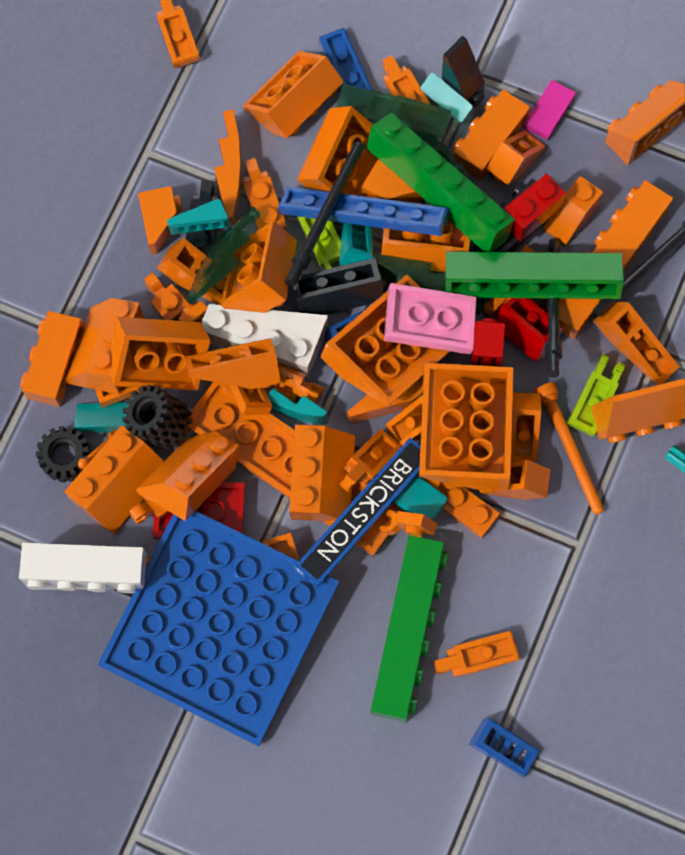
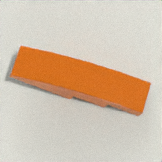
(230, 174)

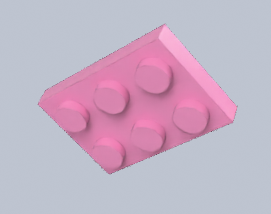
(430, 318)

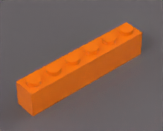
(626, 236)

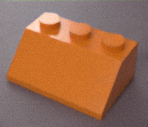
(294, 93)
(647, 121)
(331, 148)
(425, 246)
(261, 275)
(155, 351)
(92, 357)
(191, 473)
(316, 473)
(111, 479)

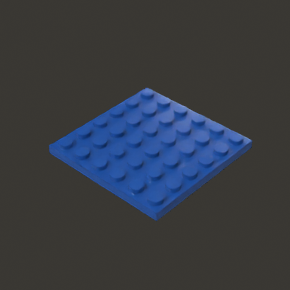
(218, 625)

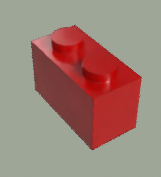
(535, 206)
(525, 326)
(488, 343)

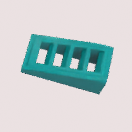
(201, 218)
(355, 244)

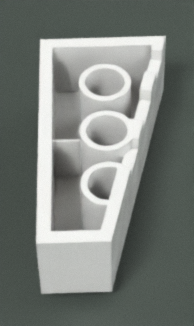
(293, 334)
(82, 567)

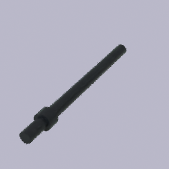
(303, 256)
(641, 271)
(553, 347)

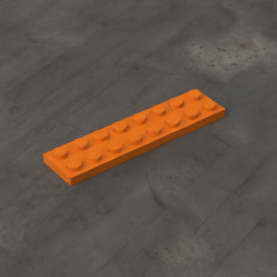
(266, 449)

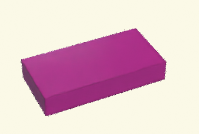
(549, 110)

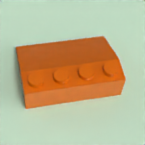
(376, 365)
(640, 411)
(467, 425)

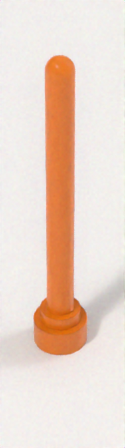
(549, 398)

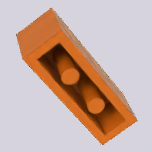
(501, 120)
(51, 358)

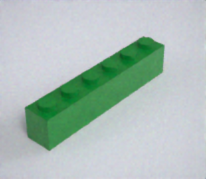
(439, 183)
(534, 275)
(407, 629)

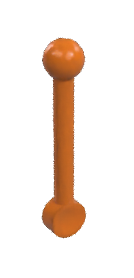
(83, 462)

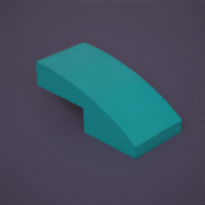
(303, 411)

